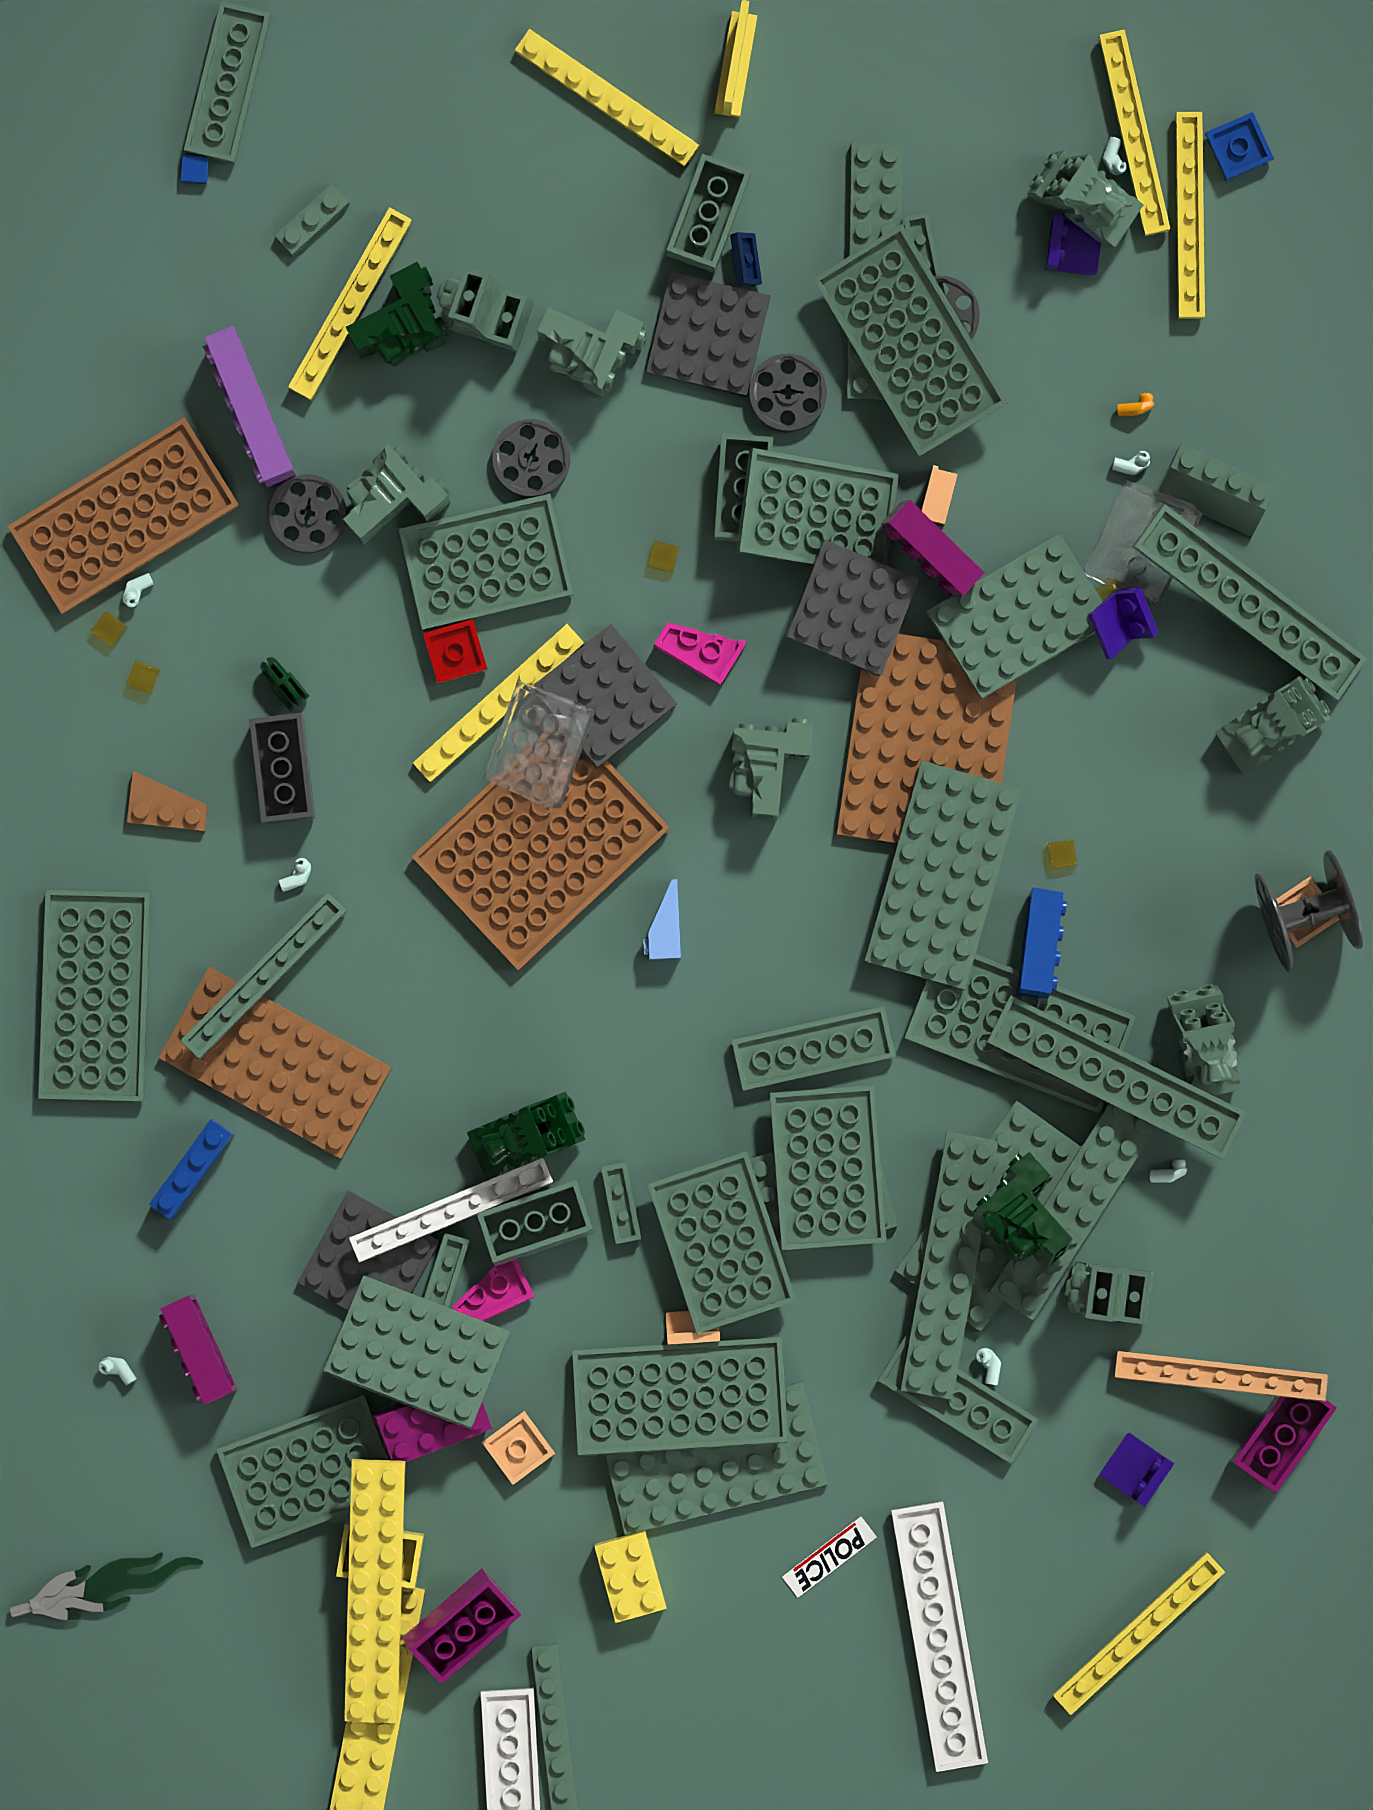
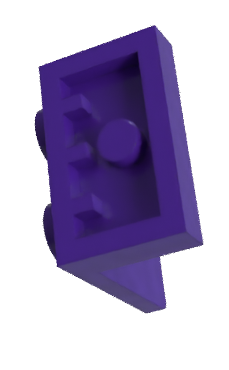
(1071, 248)
(1122, 619)
(1136, 1469)

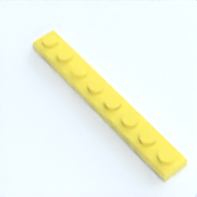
(607, 98)
(1134, 132)
(1190, 215)
(350, 303)
(495, 704)
(1138, 1633)

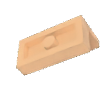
(938, 495)
(682, 1330)

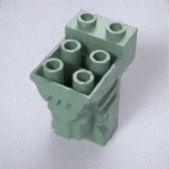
(1085, 197)
(484, 309)
(587, 352)
(387, 490)
(1273, 724)
(760, 762)
(1205, 1039)
(1109, 1293)

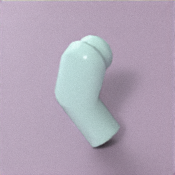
(1111, 158)
(1134, 465)
(134, 587)
(299, 875)
(1169, 1175)
(991, 1363)
(118, 1366)

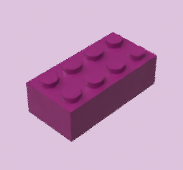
(932, 548)
(198, 1349)
(414, 1433)
(1281, 1439)
(461, 1626)

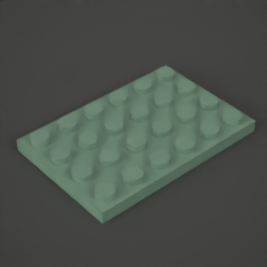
(804, 500)
(486, 562)
(1018, 616)
(828, 1167)
(721, 1242)
(417, 1352)
(300, 1469)

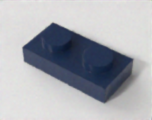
(746, 259)

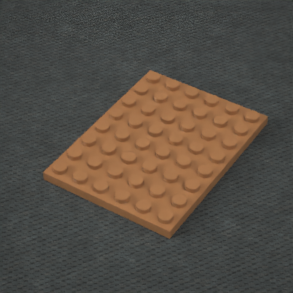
(914, 715)
(535, 867)

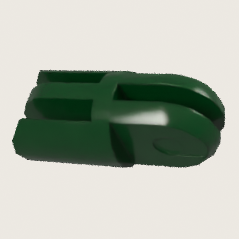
(283, 683)

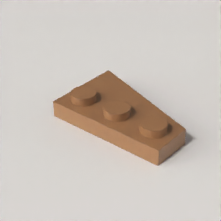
(163, 807)

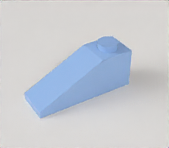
(664, 933)

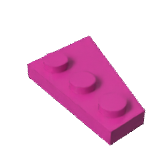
(701, 652)
(496, 1292)

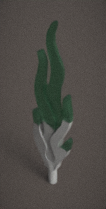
(93, 1592)

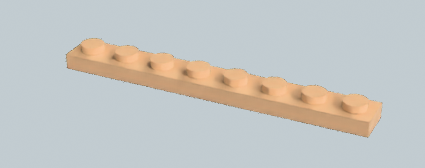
(1221, 1376)

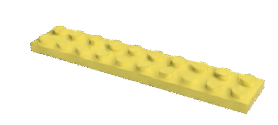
(374, 1591)
(370, 1746)

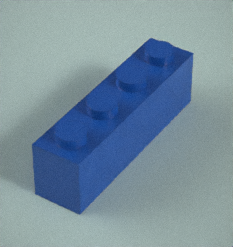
(1040, 943)
(191, 1169)

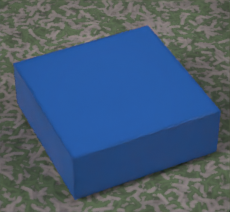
(194, 169)

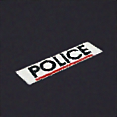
(829, 1557)

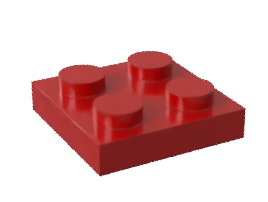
(455, 651)

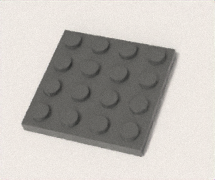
(708, 334)
(851, 607)
(614, 684)
(335, 1268)

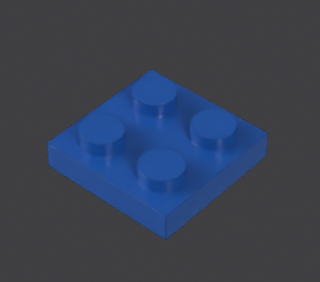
(1239, 146)

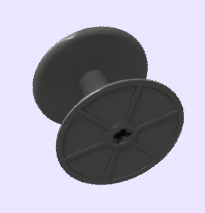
(1309, 910)

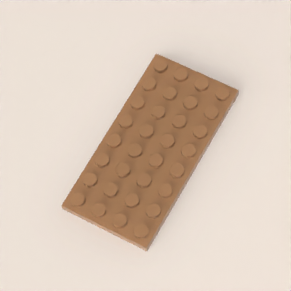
(123, 516)
(281, 1067)

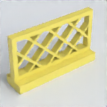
(736, 62)

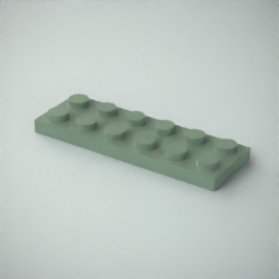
(227, 82)
(813, 1048)
(972, 1411)

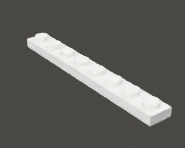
(450, 1210)

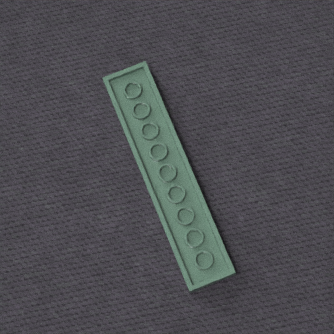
(873, 212)
(1249, 602)
(1117, 1077)
(1077, 1205)
(948, 1266)

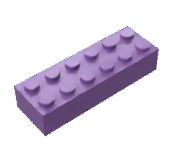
(248, 402)

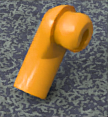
(1134, 409)

